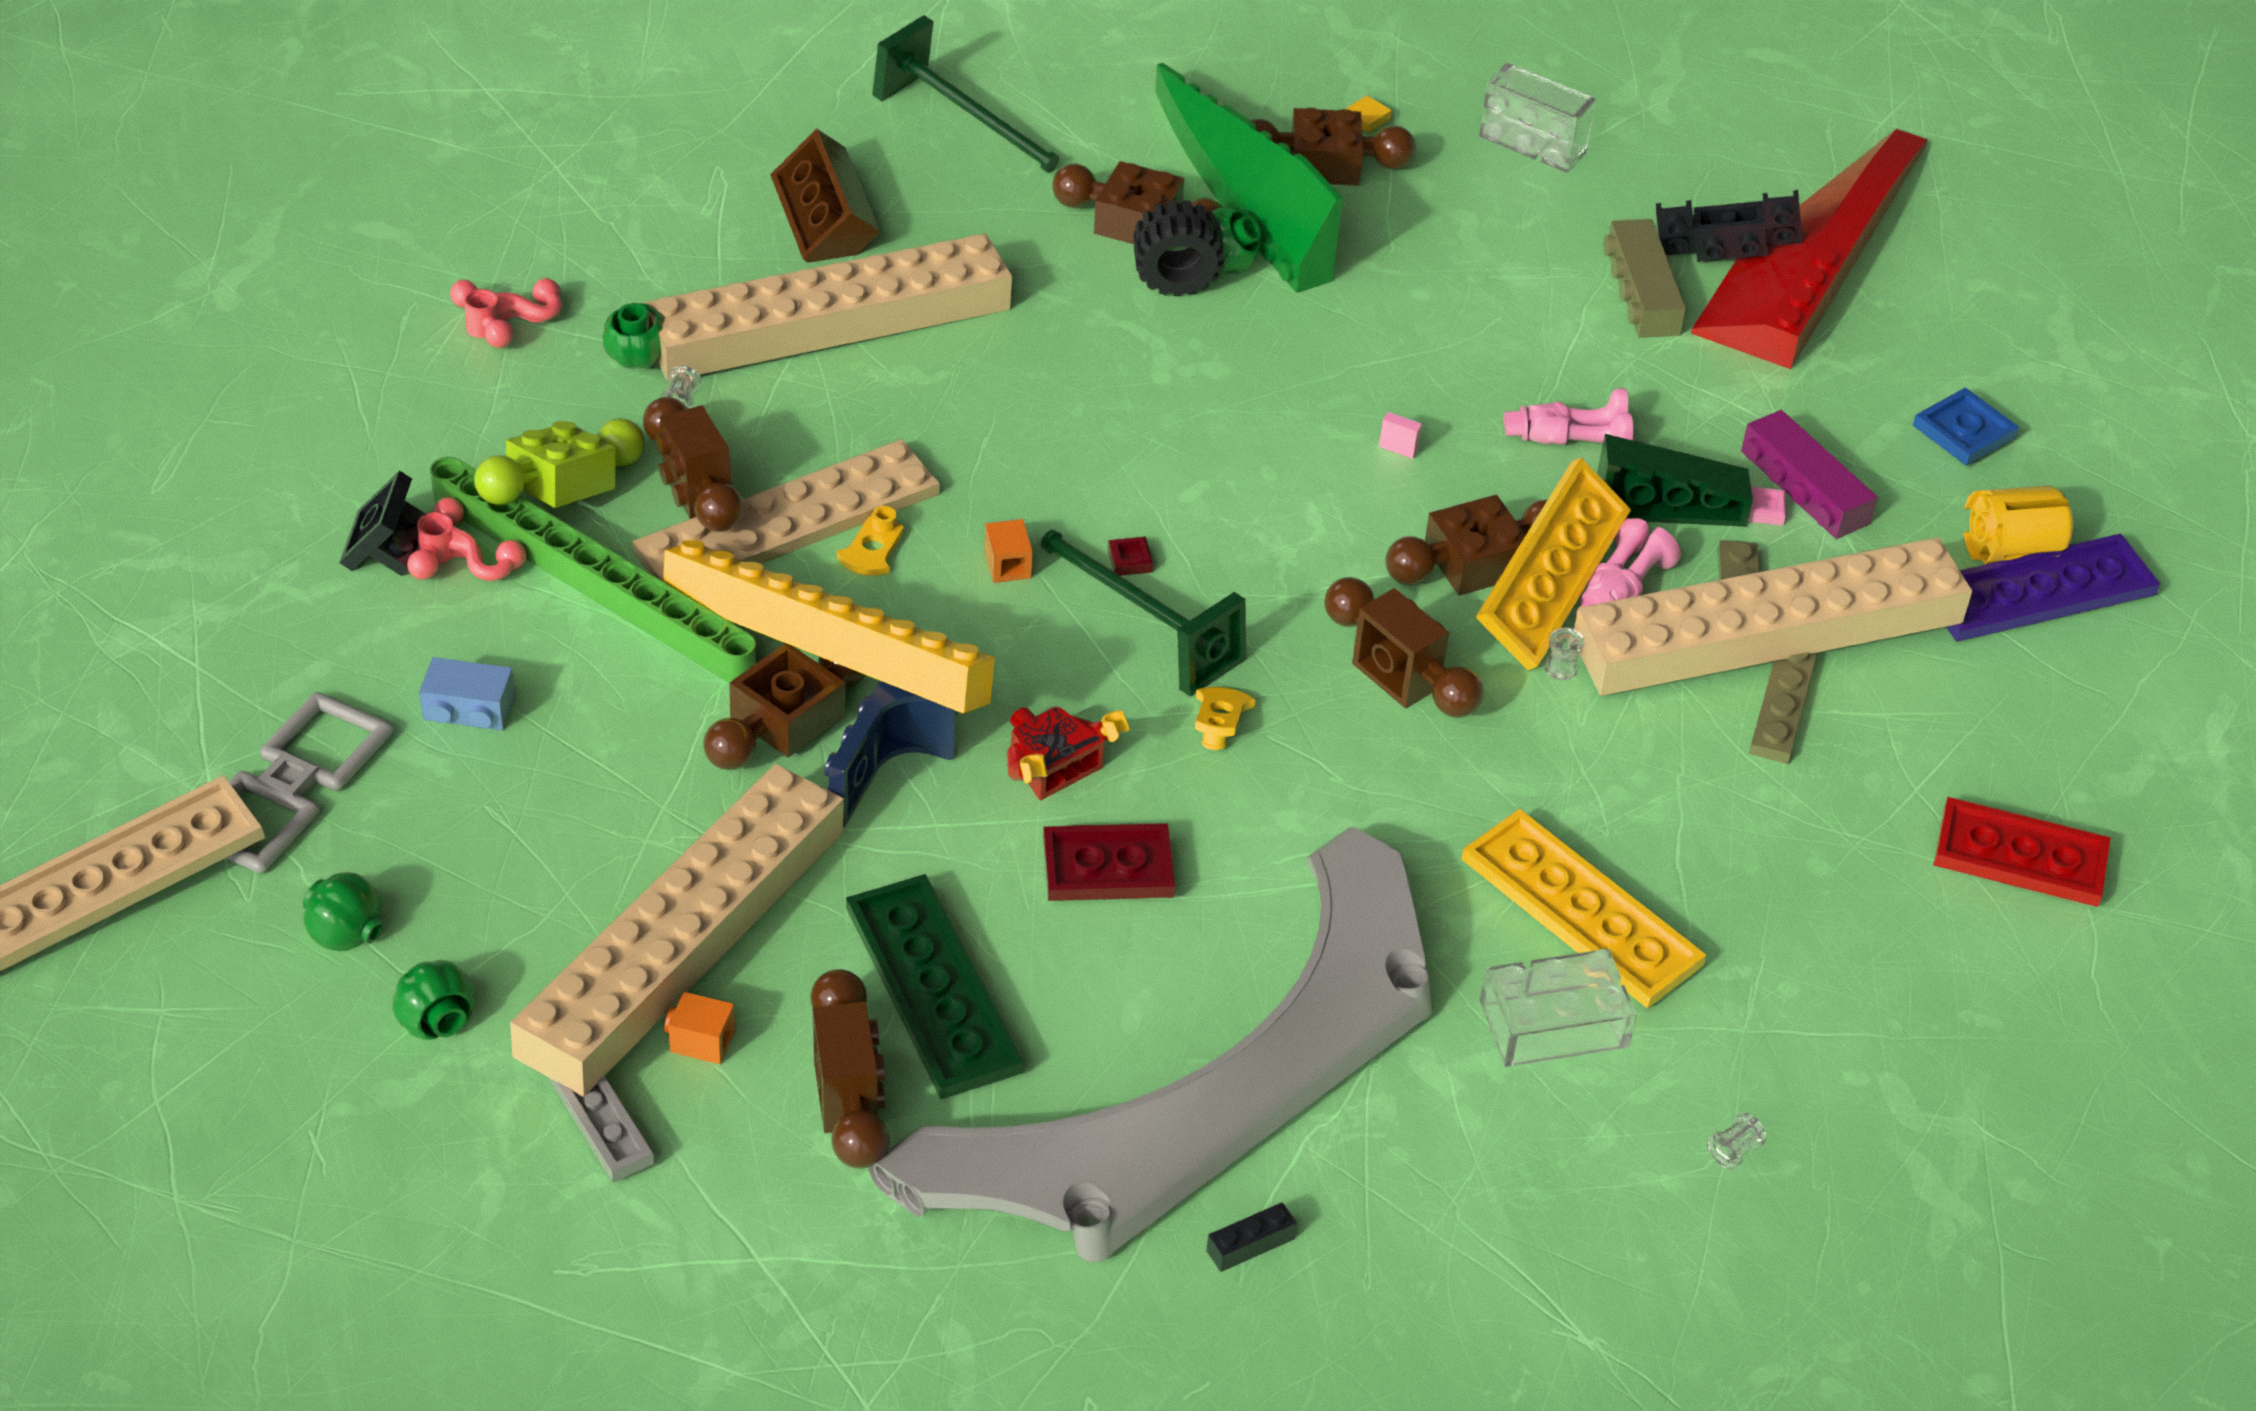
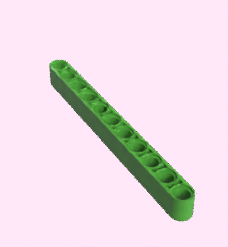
(601, 574)

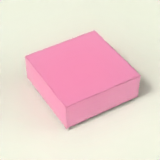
(1400, 435)
(1767, 506)

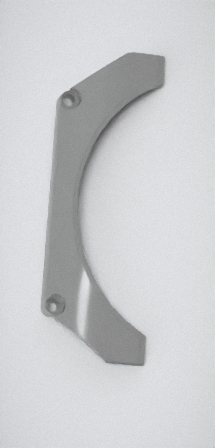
(1136, 1160)

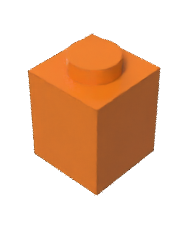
(1008, 550)
(700, 1027)

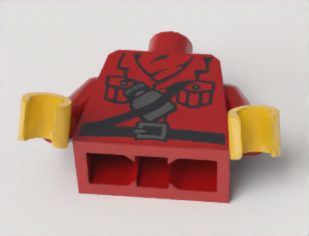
(1058, 747)

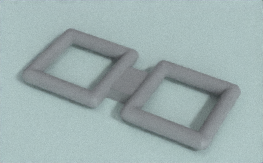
(292, 776)

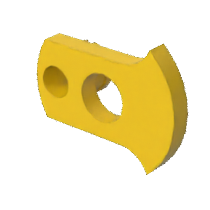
(879, 528)
(1220, 725)

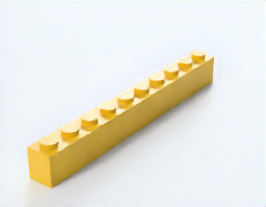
(832, 626)

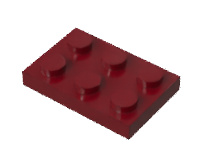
(1108, 862)

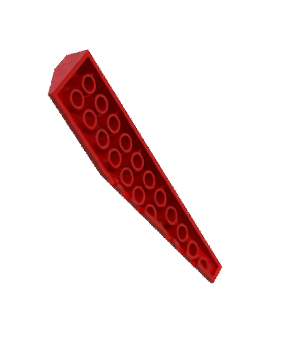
(1778, 299)

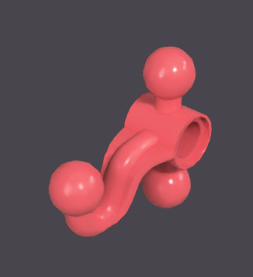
(488, 310)
(441, 541)

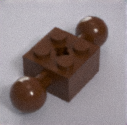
(1336, 145)
(1123, 198)
(694, 463)
(1466, 542)
(1402, 648)
(783, 702)
(848, 1069)

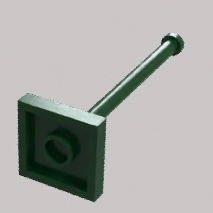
(905, 59)
(1206, 644)

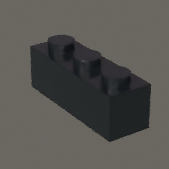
(1251, 1237)

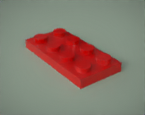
(2022, 851)

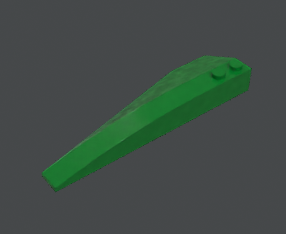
(1262, 178)

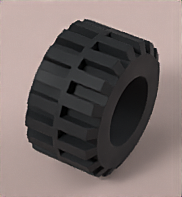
(1173, 227)

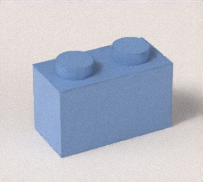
(467, 693)

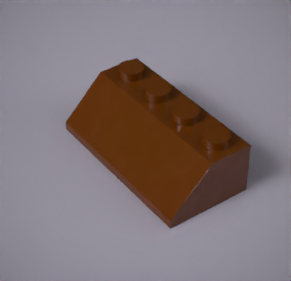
(824, 200)

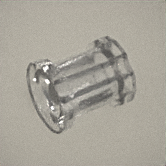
(686, 387)
(1570, 654)
(1736, 1140)

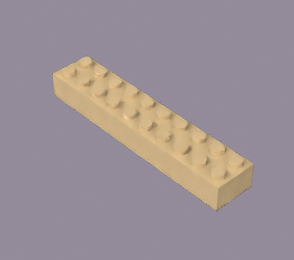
(832, 305)
(1771, 615)
(676, 930)

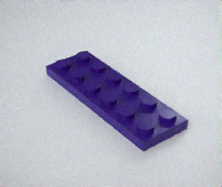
(2051, 587)

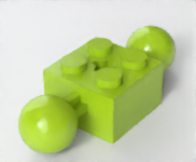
(559, 463)

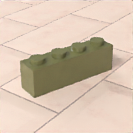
(1644, 278)

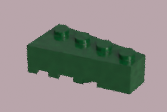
(1675, 485)

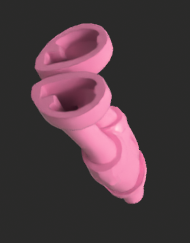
(1559, 423)
(1612, 581)

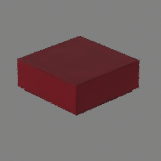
(1130, 556)

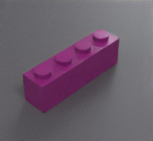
(1809, 474)

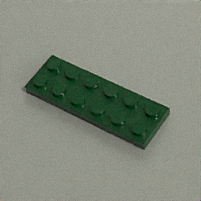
(934, 986)

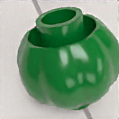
(1239, 239)
(630, 338)
(343, 911)
(438, 993)

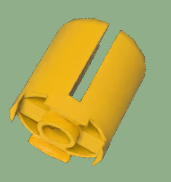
(2017, 523)

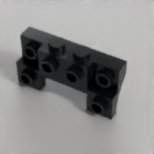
(1730, 229)

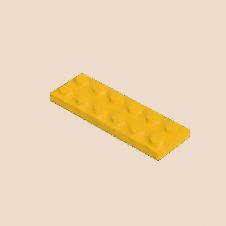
(1553, 563)
(1583, 906)

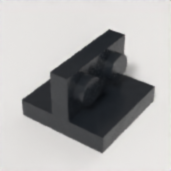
(385, 528)

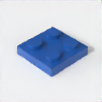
(1965, 426)

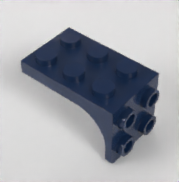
(887, 726)

